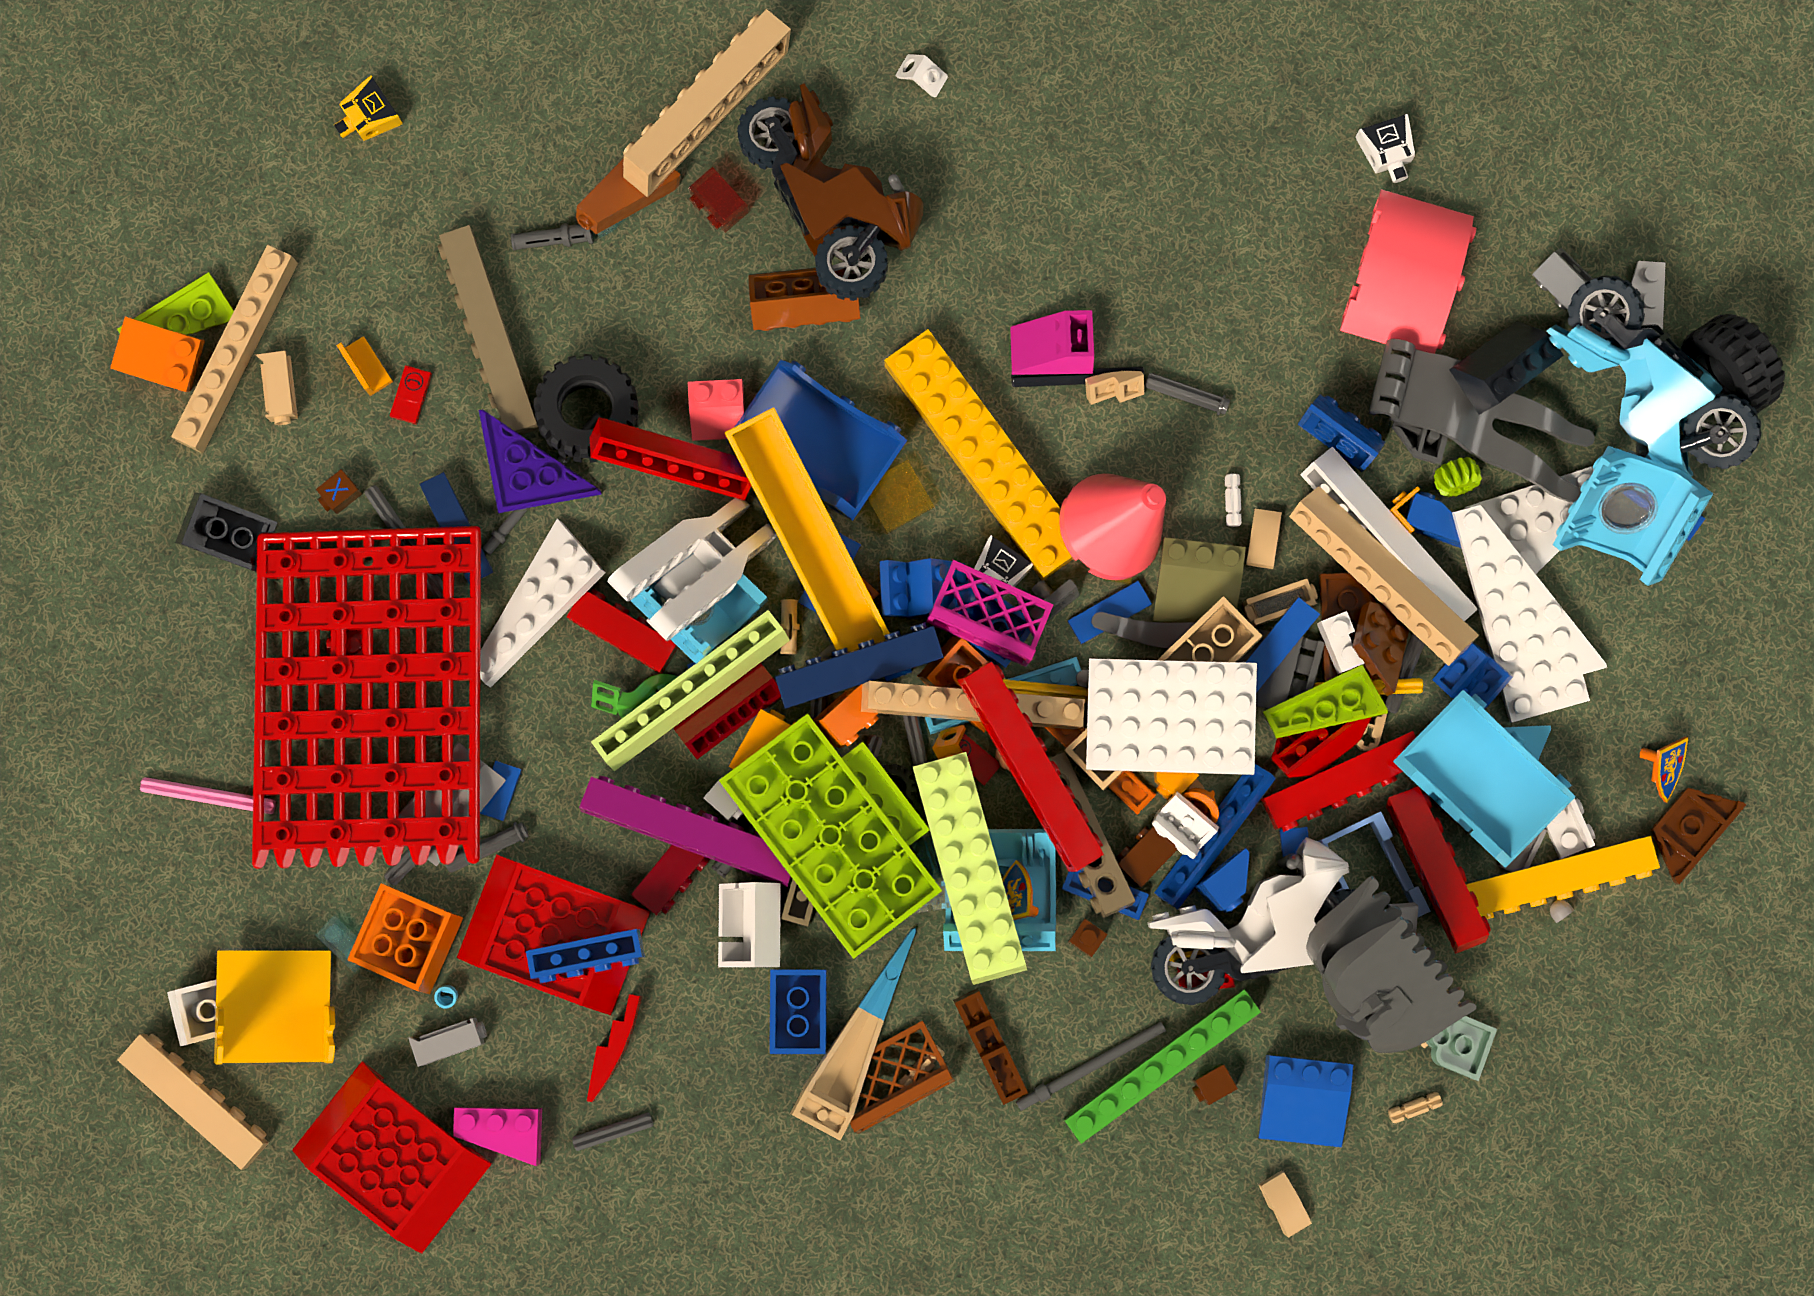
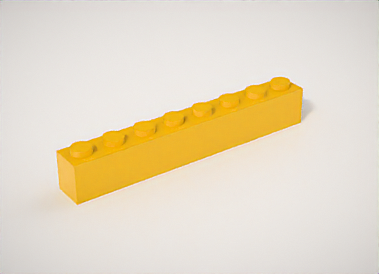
(1564, 876)

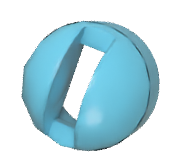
(446, 1001)

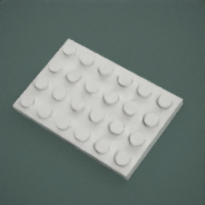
(1171, 716)

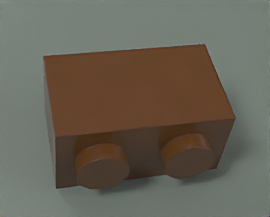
(1146, 856)

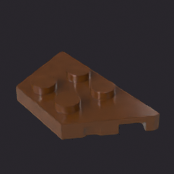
(1381, 643)
(1692, 828)

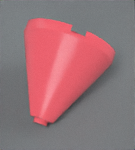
(1113, 524)

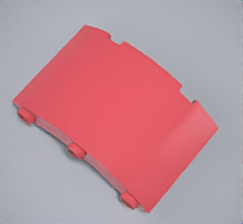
(1408, 272)

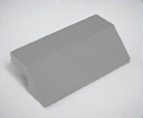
(489, 784)

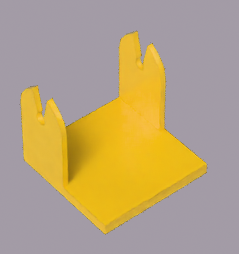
(273, 1007)

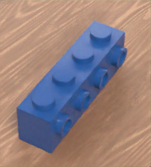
(585, 954)

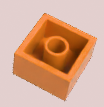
(844, 718)

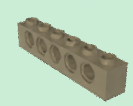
(1120, 895)

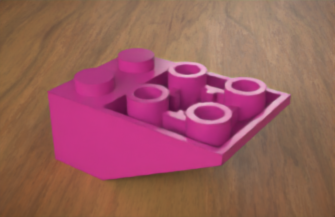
(1054, 344)

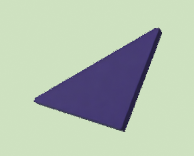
(526, 474)

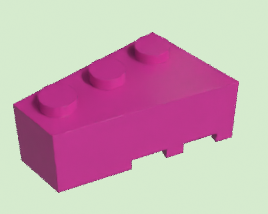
(502, 1129)

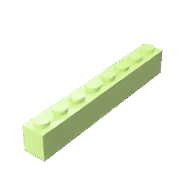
(690, 690)

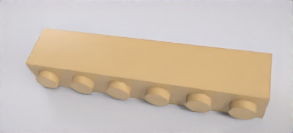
(193, 1100)

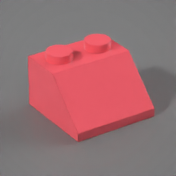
(715, 407)

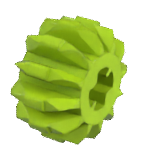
(1457, 477)

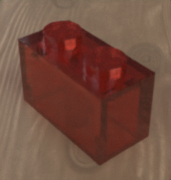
(718, 200)

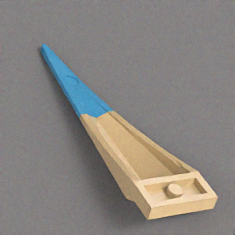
(837, 1081)

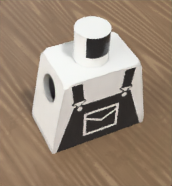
(1388, 146)
(1002, 563)

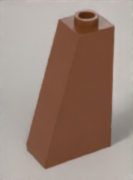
(617, 199)

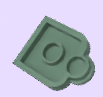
(1463, 1047)

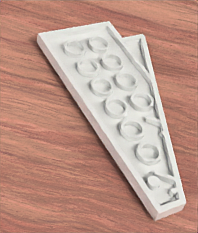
(1523, 623)

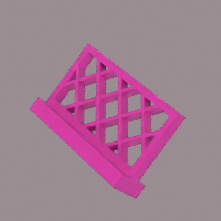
(984, 635)

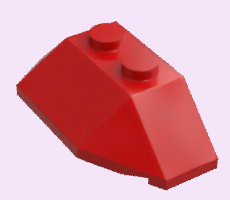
(1316, 749)

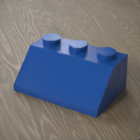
(1226, 883)

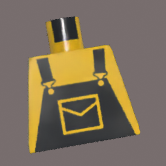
(367, 112)

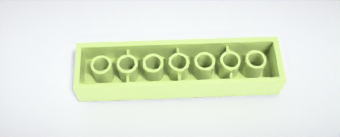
(969, 868)

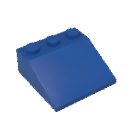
(1342, 432)
(1305, 1100)

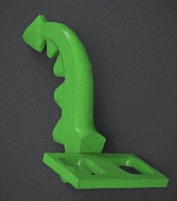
(627, 702)

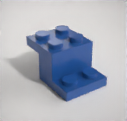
(913, 586)

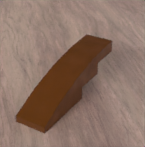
(990, 1046)

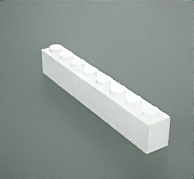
(1357, 499)

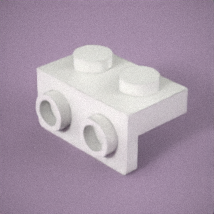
(1184, 825)

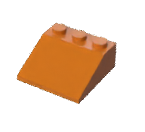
(405, 939)

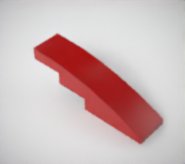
(608, 1057)

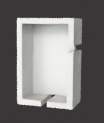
(754, 914)

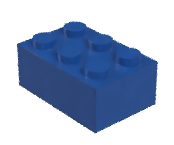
(798, 1011)

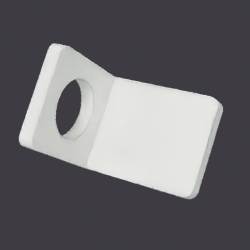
(924, 73)

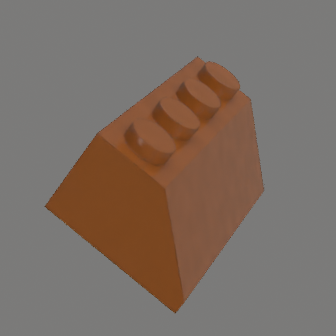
(796, 300)

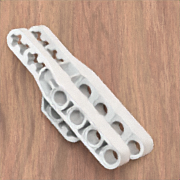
(700, 578)

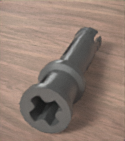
(565, 235)

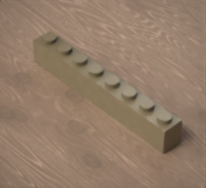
(488, 330)

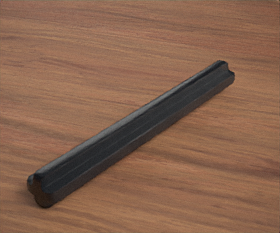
(1033, 380)

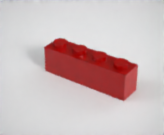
(622, 631)

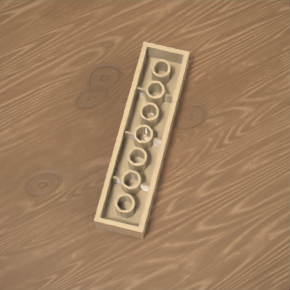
(705, 102)
(1216, 637)

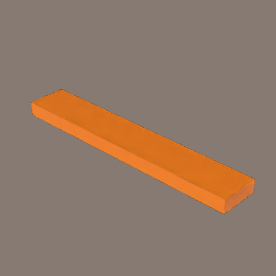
(1126, 786)

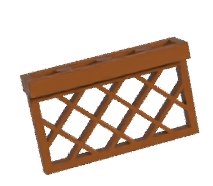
(908, 1094)

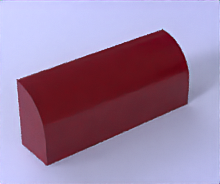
(728, 711)

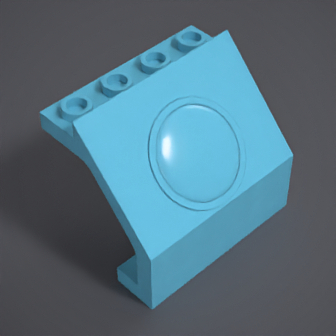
(1038, 856)

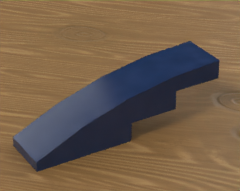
(450, 512)

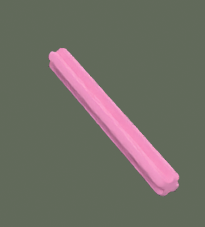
(203, 794)

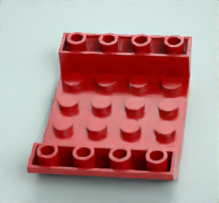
(537, 910)
(390, 1159)

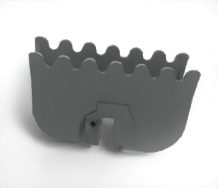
(1382, 974)

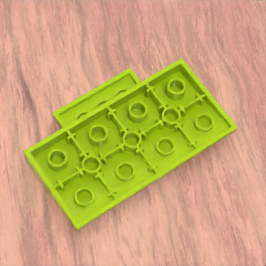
(836, 831)

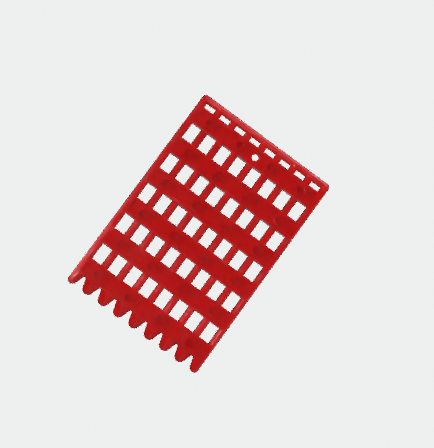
(393, 668)

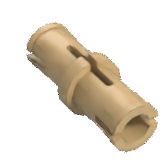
(789, 625)

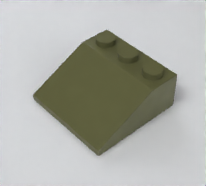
(1195, 579)

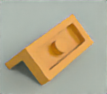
(365, 365)

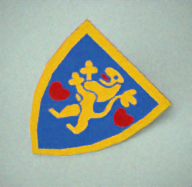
(1667, 766)
(1019, 892)

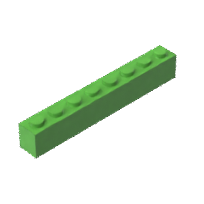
(1161, 1065)

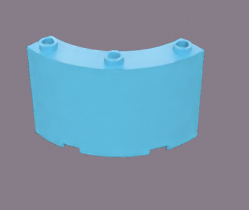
(1484, 778)

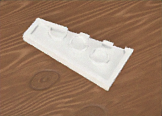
(1650, 282)

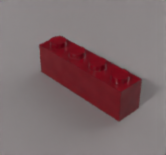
(668, 878)

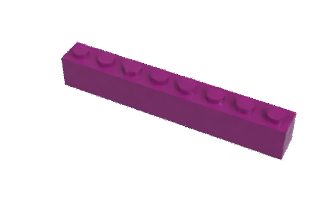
(682, 828)

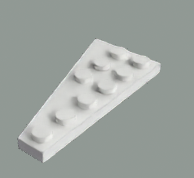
(546, 592)

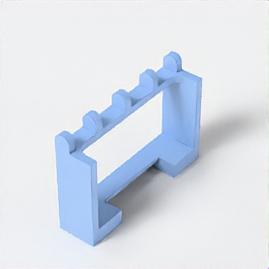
(1383, 835)

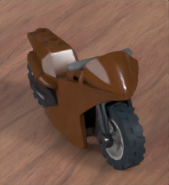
(830, 204)

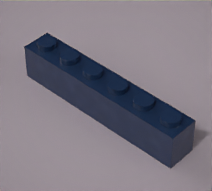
(858, 666)

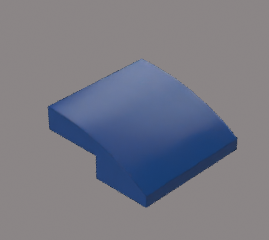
(1475, 674)

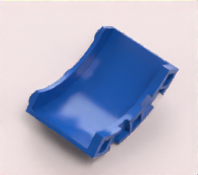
(835, 441)

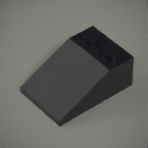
(223, 531)

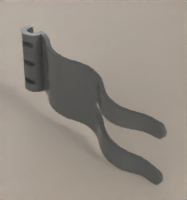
(1433, 400)
(1164, 635)

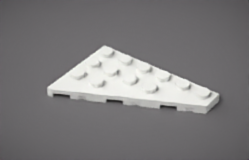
(1532, 518)

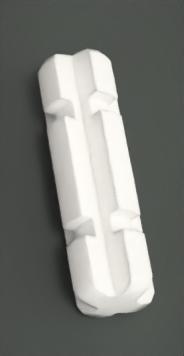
(1233, 500)

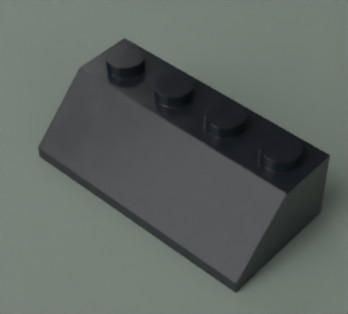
(1504, 364)

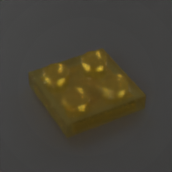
(899, 497)

